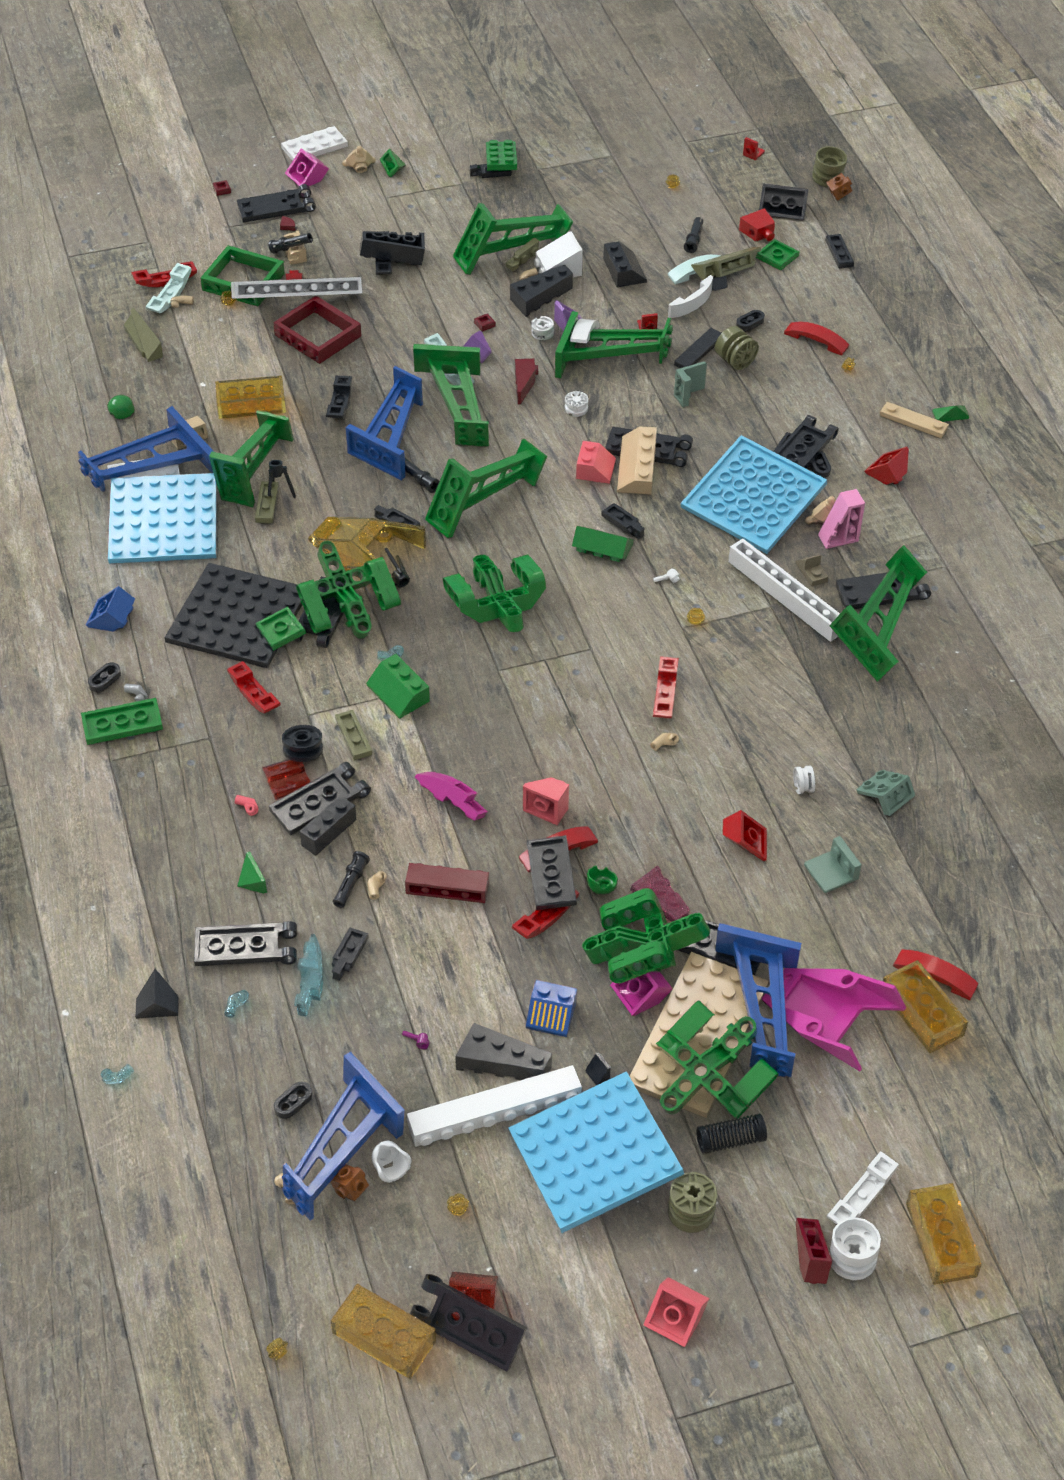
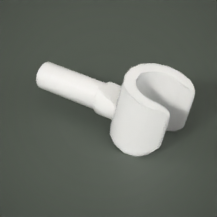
(672, 574)

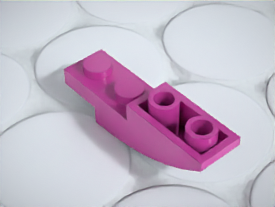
(449, 788)

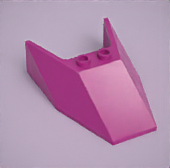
(827, 1002)

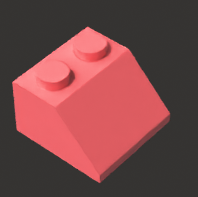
(595, 463)
(546, 799)
(676, 1311)

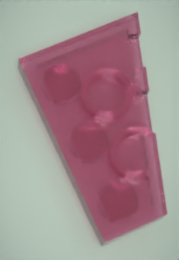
(670, 901)

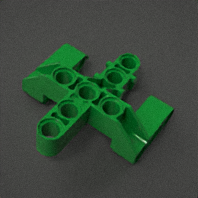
(372, 572)
(498, 602)
(636, 952)
(732, 1099)

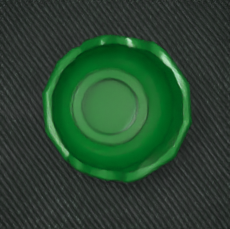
(121, 406)
(601, 881)

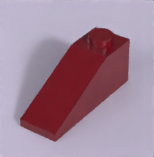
(525, 377)
(812, 1251)

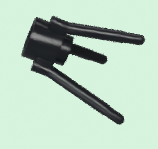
(275, 470)
(399, 575)

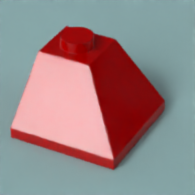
(890, 466)
(746, 834)

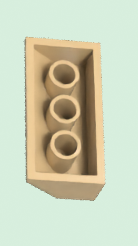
(637, 461)

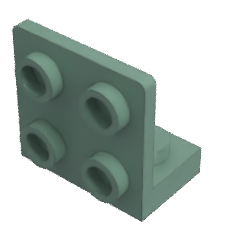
(689, 380)
(890, 788)
(834, 867)

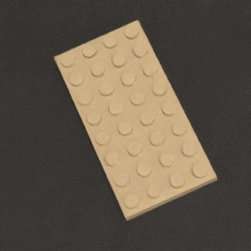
(722, 994)

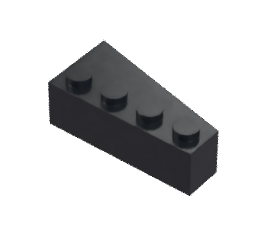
(393, 247)

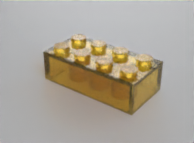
(248, 395)
(928, 1008)
(943, 1234)
(383, 1331)

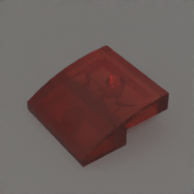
(285, 777)

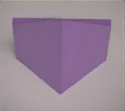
(562, 314)
(479, 340)

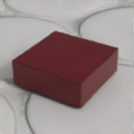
(221, 188)
(484, 322)

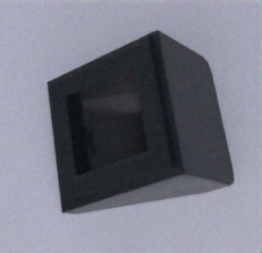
(719, 283)
(598, 1069)

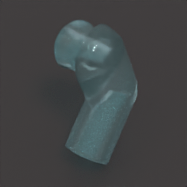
(398, 649)
(234, 1001)
(116, 1077)

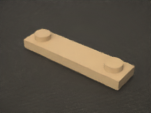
(914, 419)

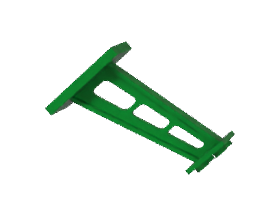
(482, 224)
(566, 351)
(464, 362)
(233, 474)
(456, 483)
(853, 627)

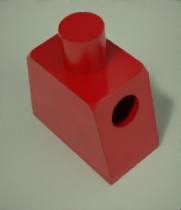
(758, 225)

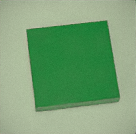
(777, 254)
(280, 628)

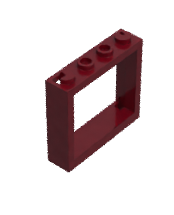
(350, 327)

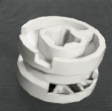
(543, 327)
(576, 404)
(804, 779)

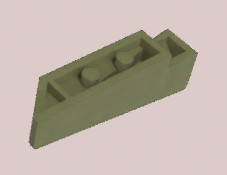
(727, 263)
(143, 337)

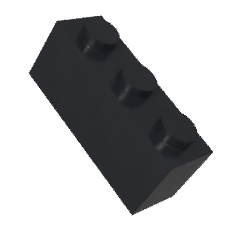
(328, 825)

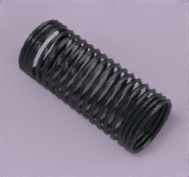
(704, 1140)

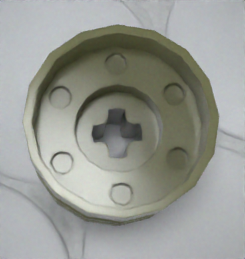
(828, 164)
(736, 347)
(692, 1202)

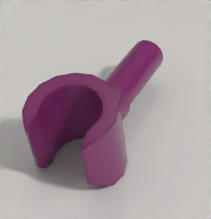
(422, 1039)

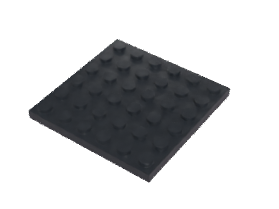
(224, 614)

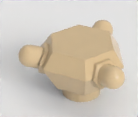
(359, 160)
(821, 512)

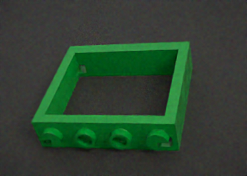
(218, 286)

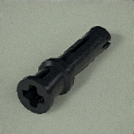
(693, 237)
(284, 244)
(423, 477)
(354, 872)

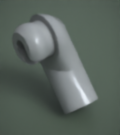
(137, 690)

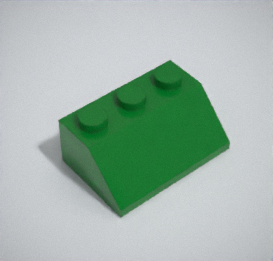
(601, 543)
(398, 686)

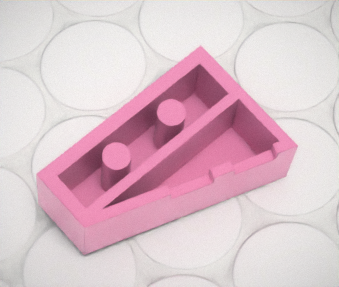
(844, 520)

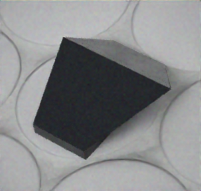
(156, 998)

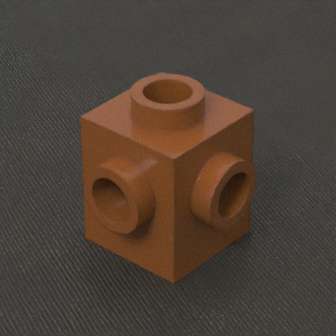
(839, 186)
(350, 1182)

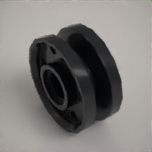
(302, 743)

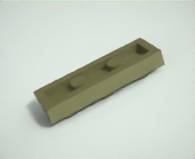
(266, 504)
(353, 735)

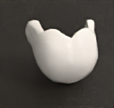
(384, 1154)

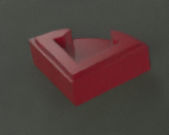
(287, 224)

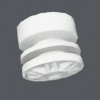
(854, 1248)

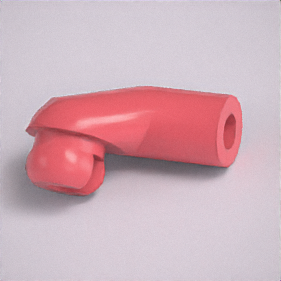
(249, 803)

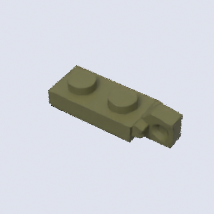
(523, 254)

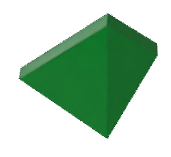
(391, 163)
(950, 413)
(251, 876)

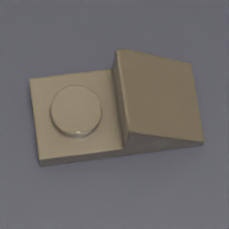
(812, 570)

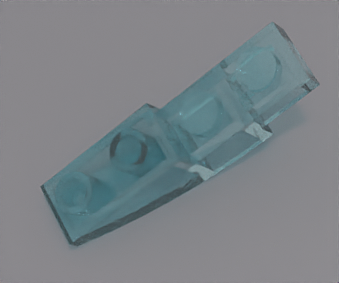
(311, 976)

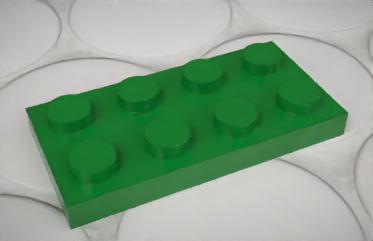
(501, 155)
(121, 721)

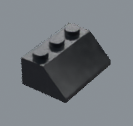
(784, 201)
(622, 265)

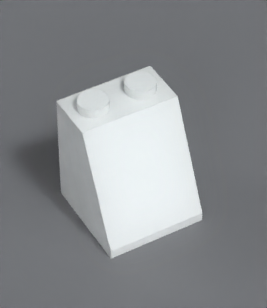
(560, 252)

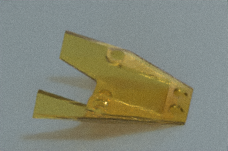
(354, 535)

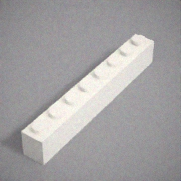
(297, 287)
(784, 588)
(493, 1106)

